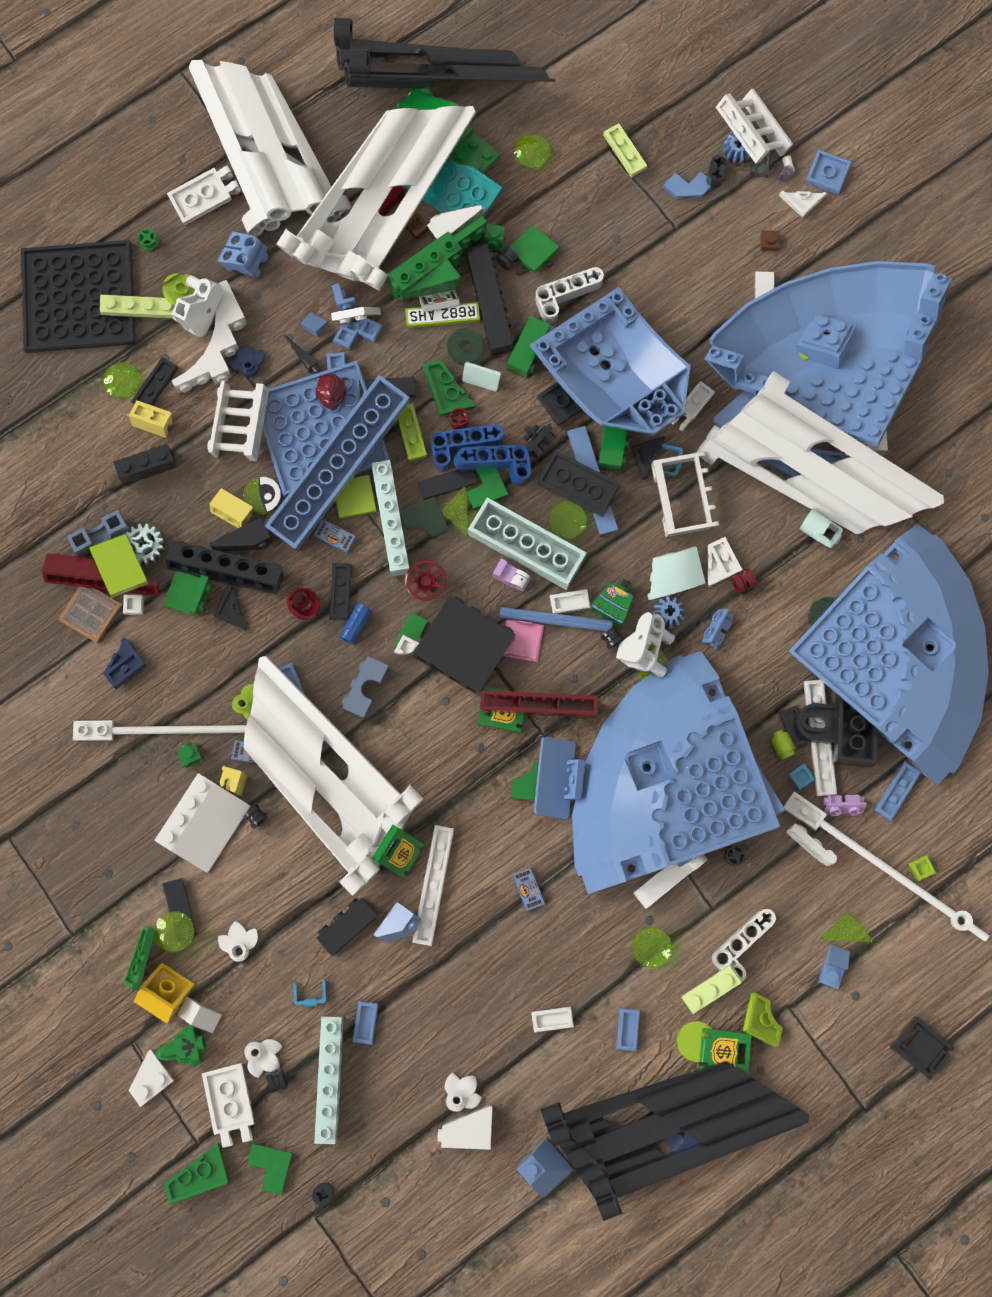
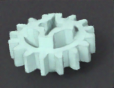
(144, 536)

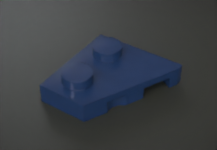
(123, 665)

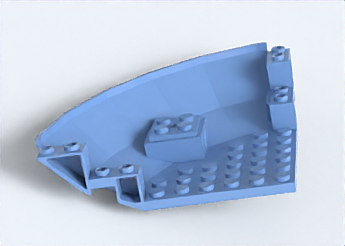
(858, 372)
(877, 656)
(693, 798)

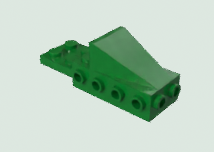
(470, 148)
(434, 266)

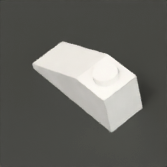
(454, 221)

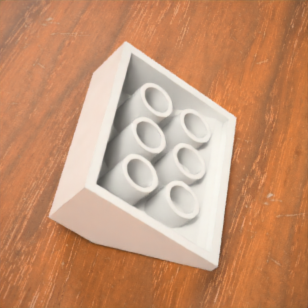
(202, 823)

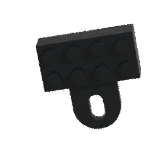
(849, 732)

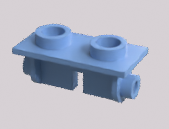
(721, 620)

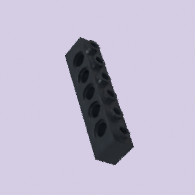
(232, 574)

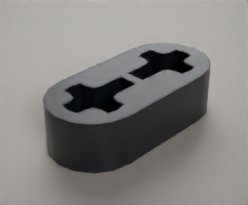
(719, 172)

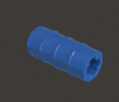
(355, 624)

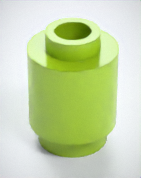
(783, 744)

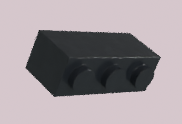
(145, 464)
(346, 926)

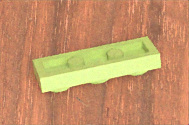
(625, 150)
(712, 988)

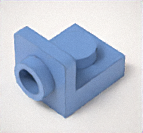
(341, 299)

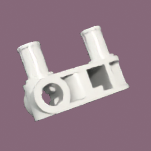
(197, 310)
(634, 649)

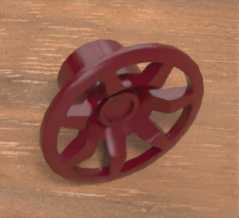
(426, 581)

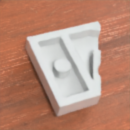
(721, 562)
(150, 1079)

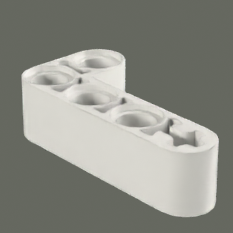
(592, 276)
(665, 880)
(745, 941)

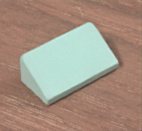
(481, 376)

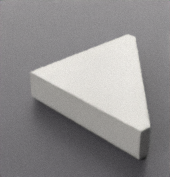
(802, 201)

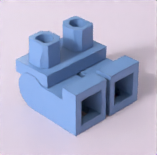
(244, 255)

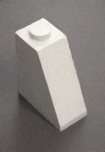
(468, 1131)

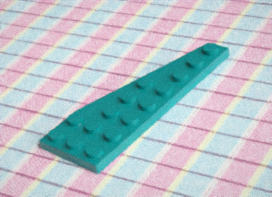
(461, 188)

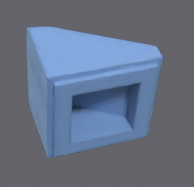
(313, 324)

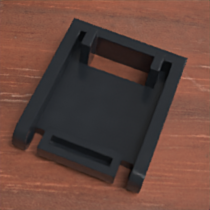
(925, 1048)

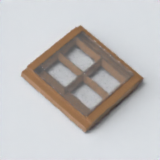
(90, 613)

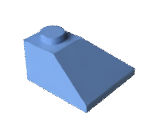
(544, 1168)

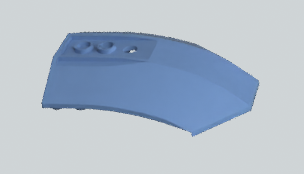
(645, 378)

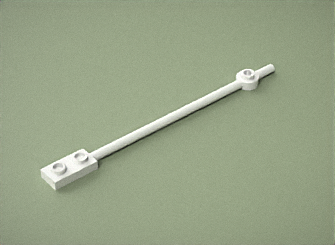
(105, 730)
(814, 817)

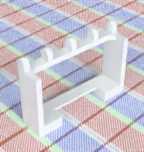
(660, 480)

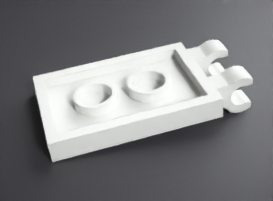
(203, 194)
(229, 1102)

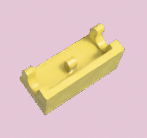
(150, 418)
(231, 509)
(235, 782)

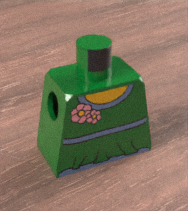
(613, 602)

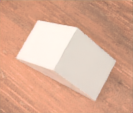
(199, 1015)

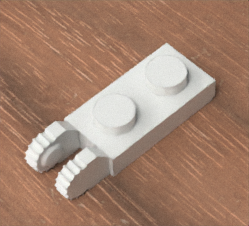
(695, 403)
(811, 845)

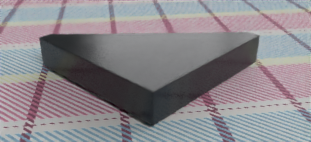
(646, 453)
(229, 609)

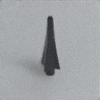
(309, 362)

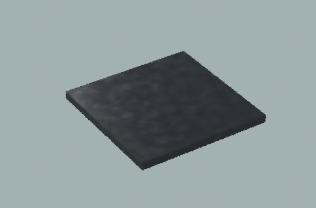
(64, 296)

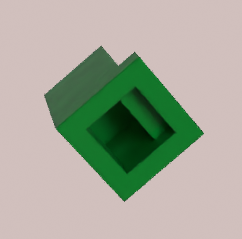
(494, 237)
(190, 755)

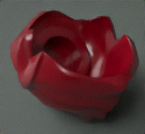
(330, 390)
(303, 603)

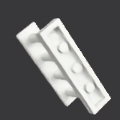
(745, 131)
(253, 430)

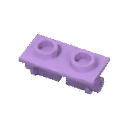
(853, 805)

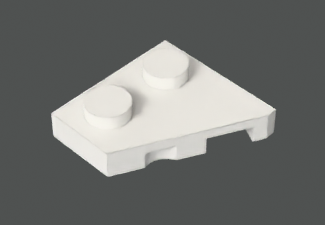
(357, 313)

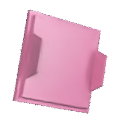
(526, 642)

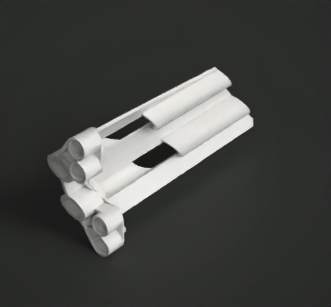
(256, 109)
(401, 150)
(851, 491)
(287, 743)

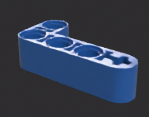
(466, 435)
(492, 461)

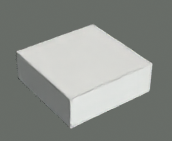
(133, 605)

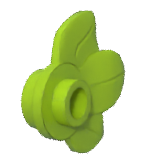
(247, 697)

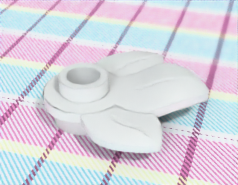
(238, 938)
(265, 1058)
(462, 1089)

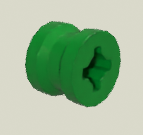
(148, 235)

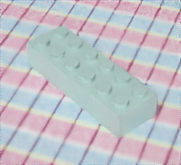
(526, 543)

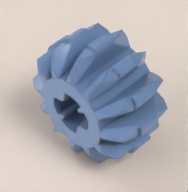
(734, 149)
(677, 612)

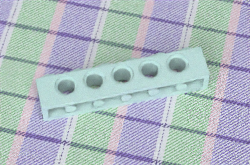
(390, 518)
(329, 1080)

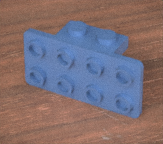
(558, 778)

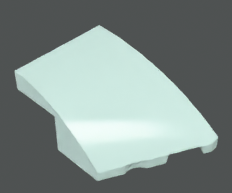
(675, 573)

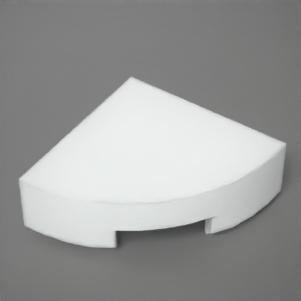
(406, 646)

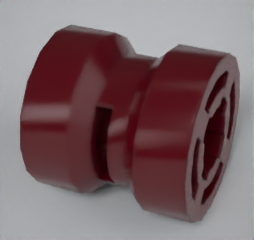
(459, 415)
(744, 581)

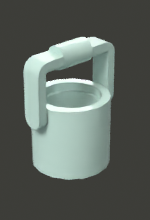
(816, 525)

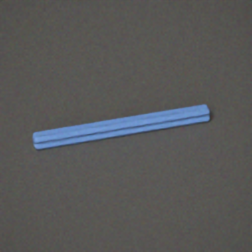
(555, 619)

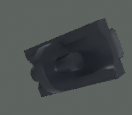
(544, 434)

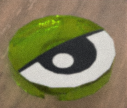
(262, 495)

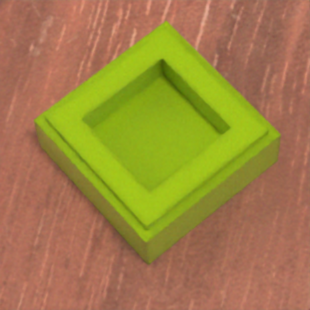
(922, 868)

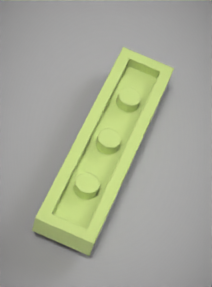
(135, 306)

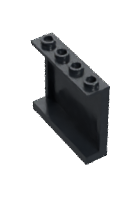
(464, 644)

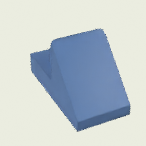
(834, 965)

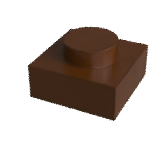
(417, 225)
(770, 240)

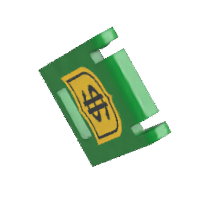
(501, 720)
(403, 853)
(723, 1046)

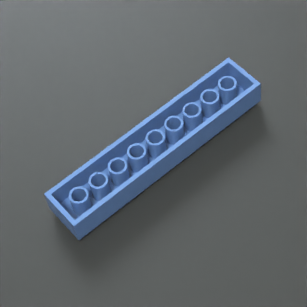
(338, 463)

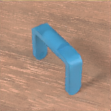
(677, 466)
(310, 1002)

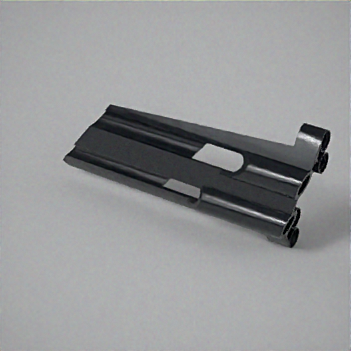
(365, 68)
(712, 1105)

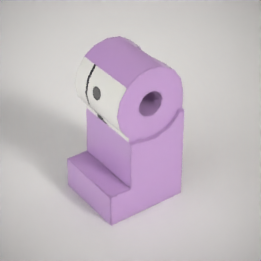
(511, 576)

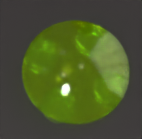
(532, 151)
(121, 380)
(567, 519)
(174, 931)
(652, 947)

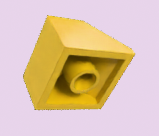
(163, 992)

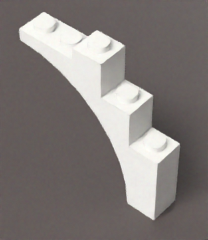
(222, 344)

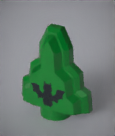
(184, 1048)

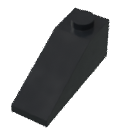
(248, 537)

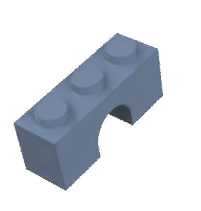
(111, 527)
(370, 672)

